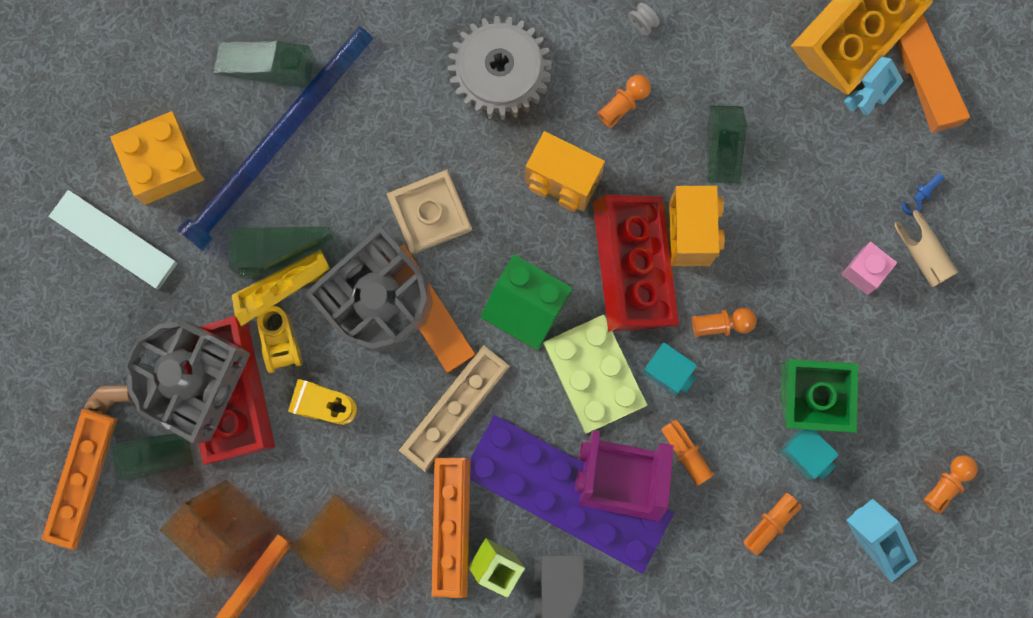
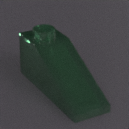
(266, 62)
(269, 248)

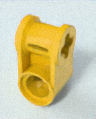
(279, 341)
(318, 402)

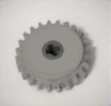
(482, 82)

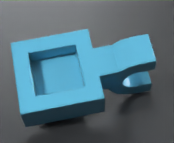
(879, 86)

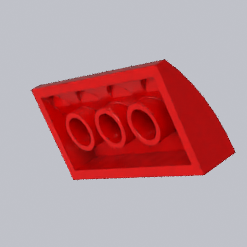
(635, 263)
(245, 420)

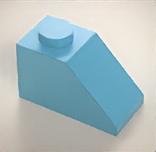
(882, 539)

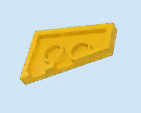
(277, 286)

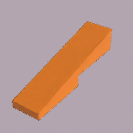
(932, 78)

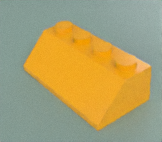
(854, 36)

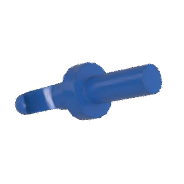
(923, 192)

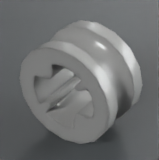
(644, 18)

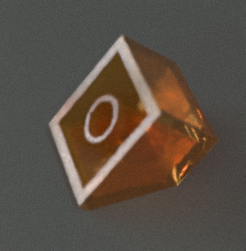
(338, 543)

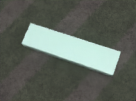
(113, 240)

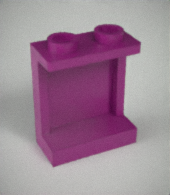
(624, 478)

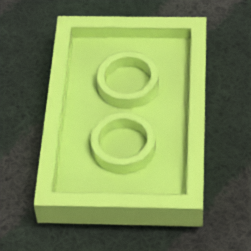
(594, 374)

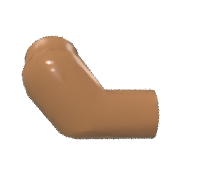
(106, 397)

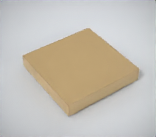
(429, 212)

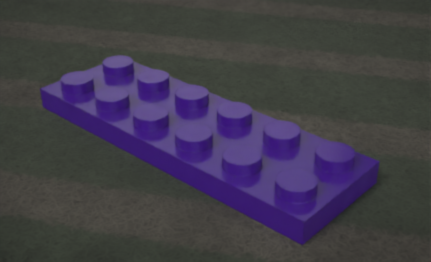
(544, 485)

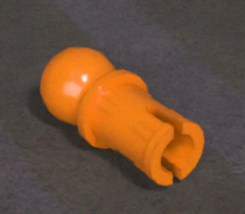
(637, 88)
(741, 320)
(962, 470)

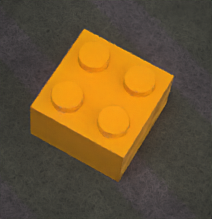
(157, 158)
(563, 172)
(694, 225)

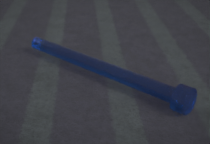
(198, 230)

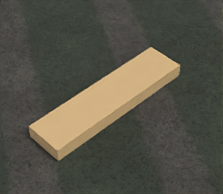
(454, 408)

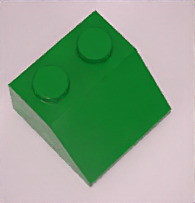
(526, 302)
(820, 395)

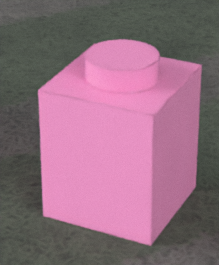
(869, 268)

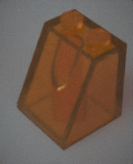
(218, 529)

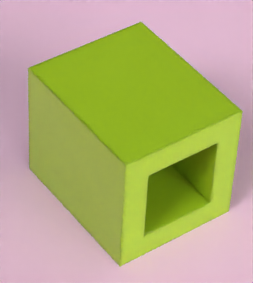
(496, 567)

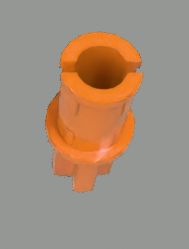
(687, 452)
(772, 524)

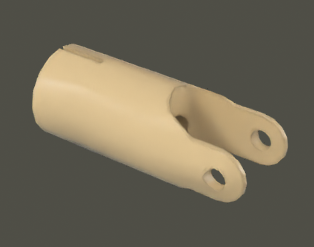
(928, 253)

